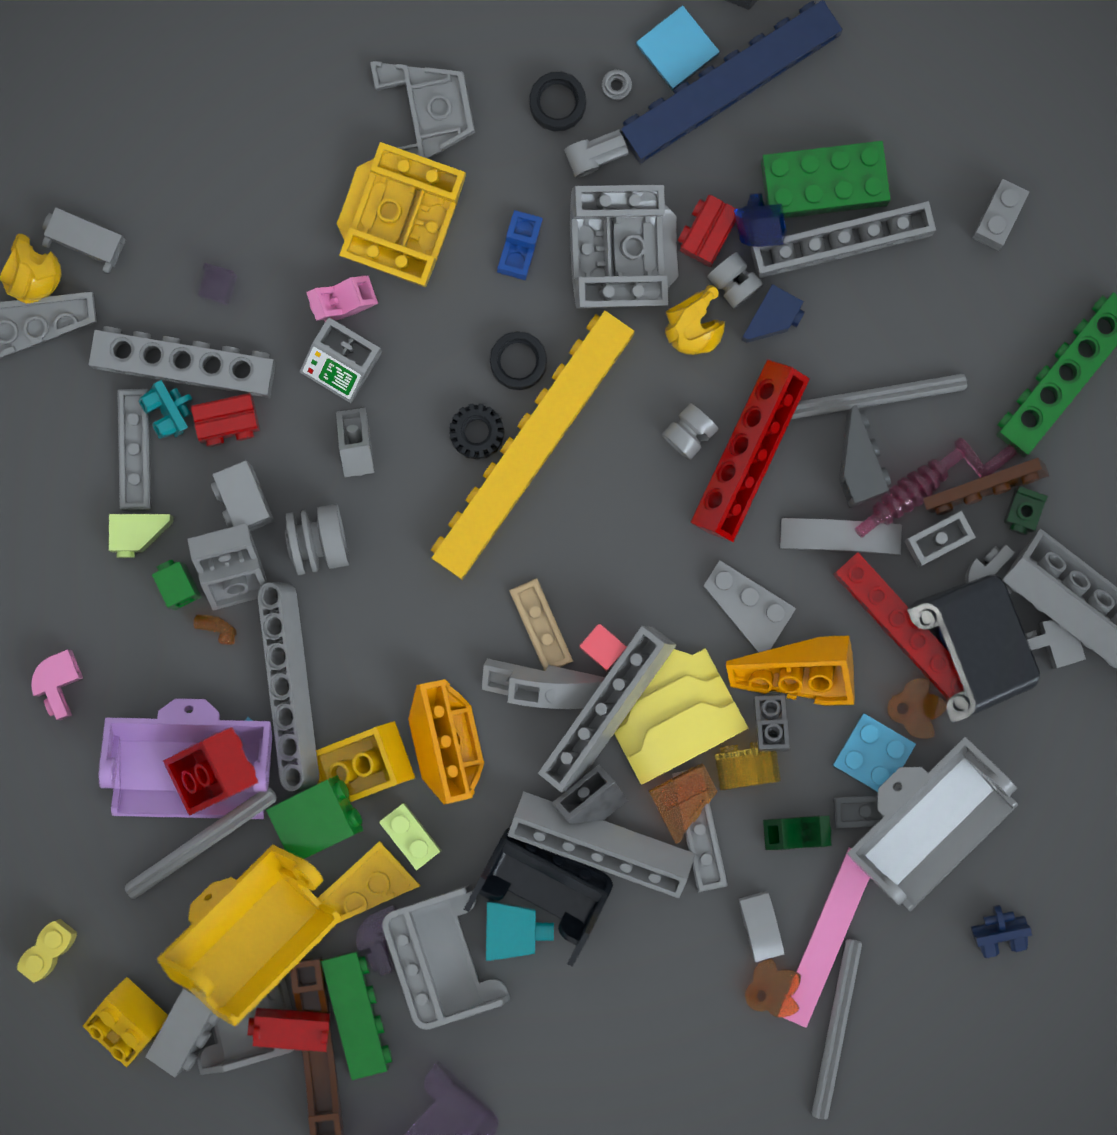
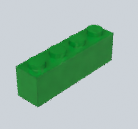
(355, 1014)

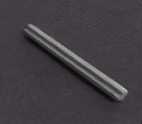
(880, 395)
(200, 843)
(836, 1029)

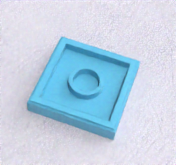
(677, 48)

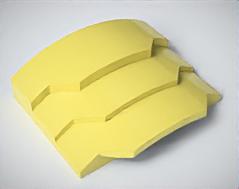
(678, 716)

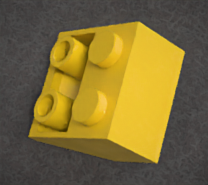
(126, 1022)

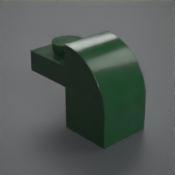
(797, 832)

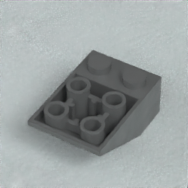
(859, 469)

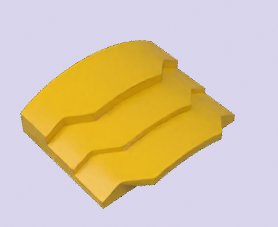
(399, 213)

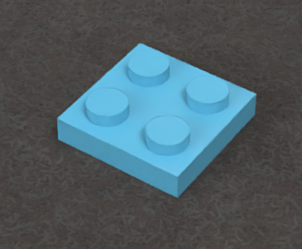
(873, 752)

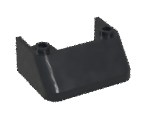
(548, 881)

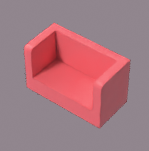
(602, 647)

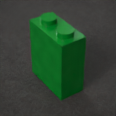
(315, 818)

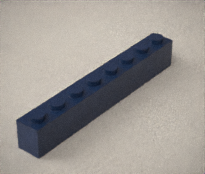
(730, 81)

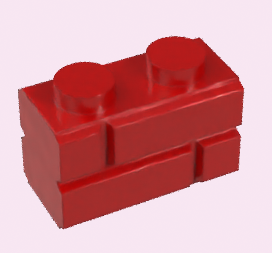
(709, 230)
(225, 419)

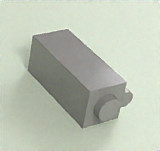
(83, 237)

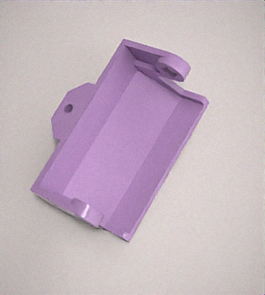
(136, 750)

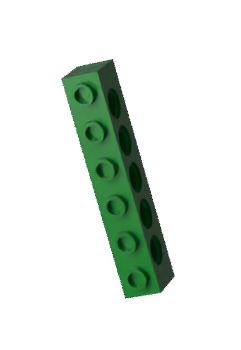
(1025, 438)

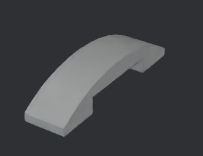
(839, 536)

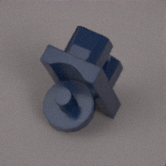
(1001, 928)

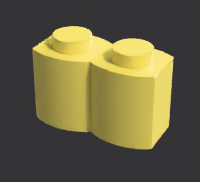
(42, 958)

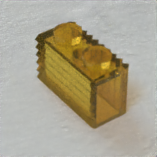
(746, 767)

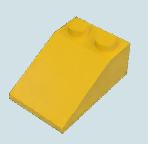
(367, 761)

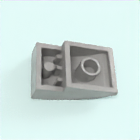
(227, 566)

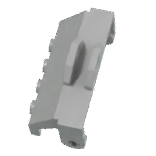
(932, 822)

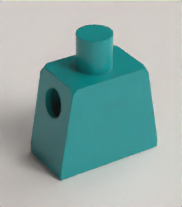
(513, 931)

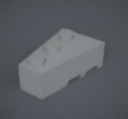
(182, 1034)

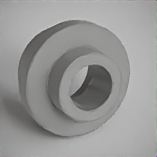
(616, 75)

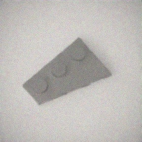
(750, 606)

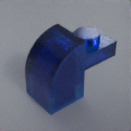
(760, 224)

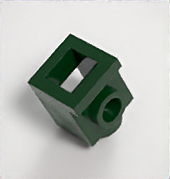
(1020, 498)

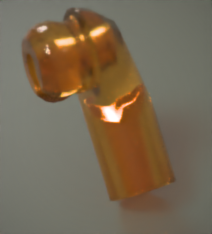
(216, 624)

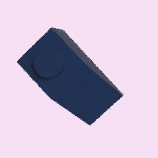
(774, 315)

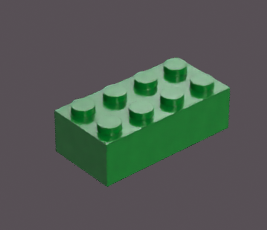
(827, 179)

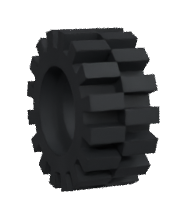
(463, 418)

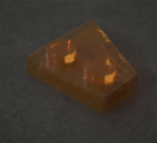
(683, 798)

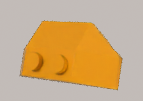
(445, 741)

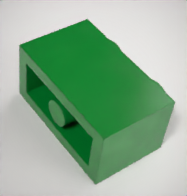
(176, 584)

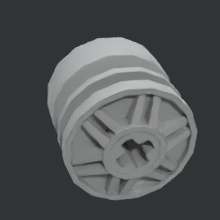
(317, 539)

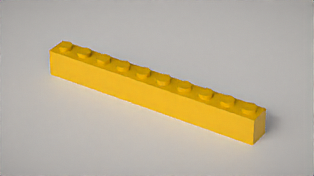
(532, 445)

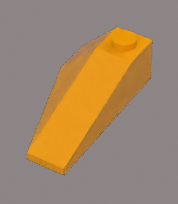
(808, 669)

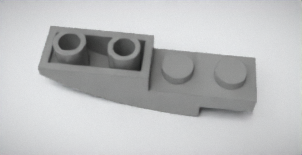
(537, 688)

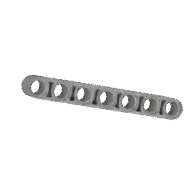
(297, 698)

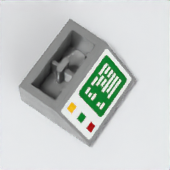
(340, 360)

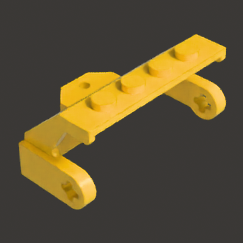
(249, 934)

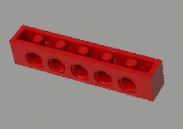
(750, 450)
(894, 619)

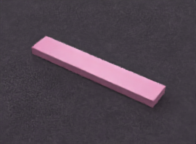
(828, 937)

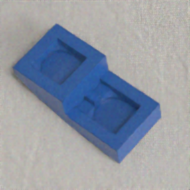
(519, 245)

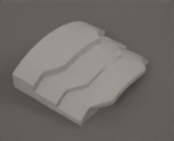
(622, 246)

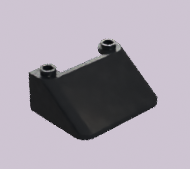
(983, 643)

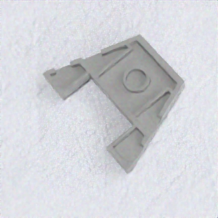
(436, 101)

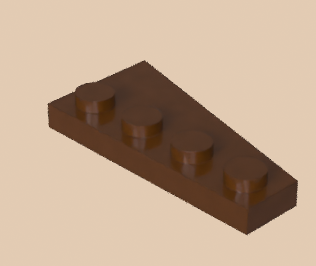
(991, 484)

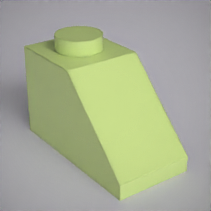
(135, 532)

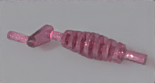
(919, 485)

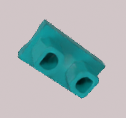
(172, 421)

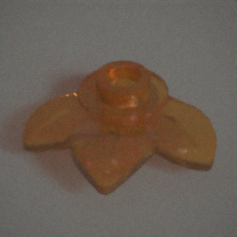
(921, 708)
(778, 987)

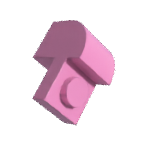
(342, 299)
(51, 676)

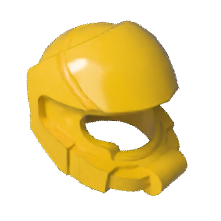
(30, 274)
(685, 328)

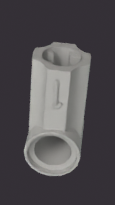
(588, 155)

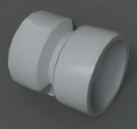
(727, 272)
(690, 431)

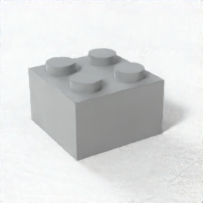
(242, 496)

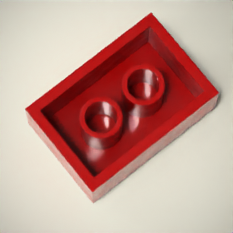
(211, 771)

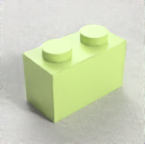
(410, 836)

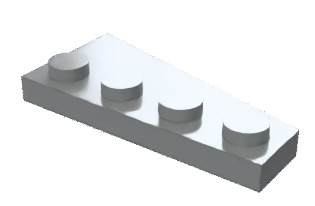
(36, 322)

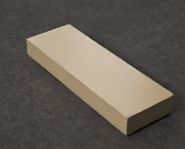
(541, 625)

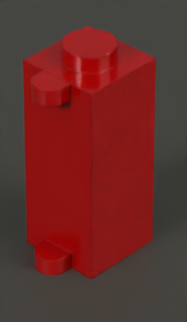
(289, 1029)

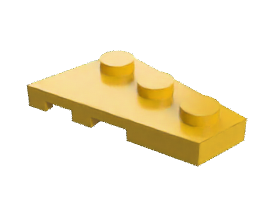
(368, 883)

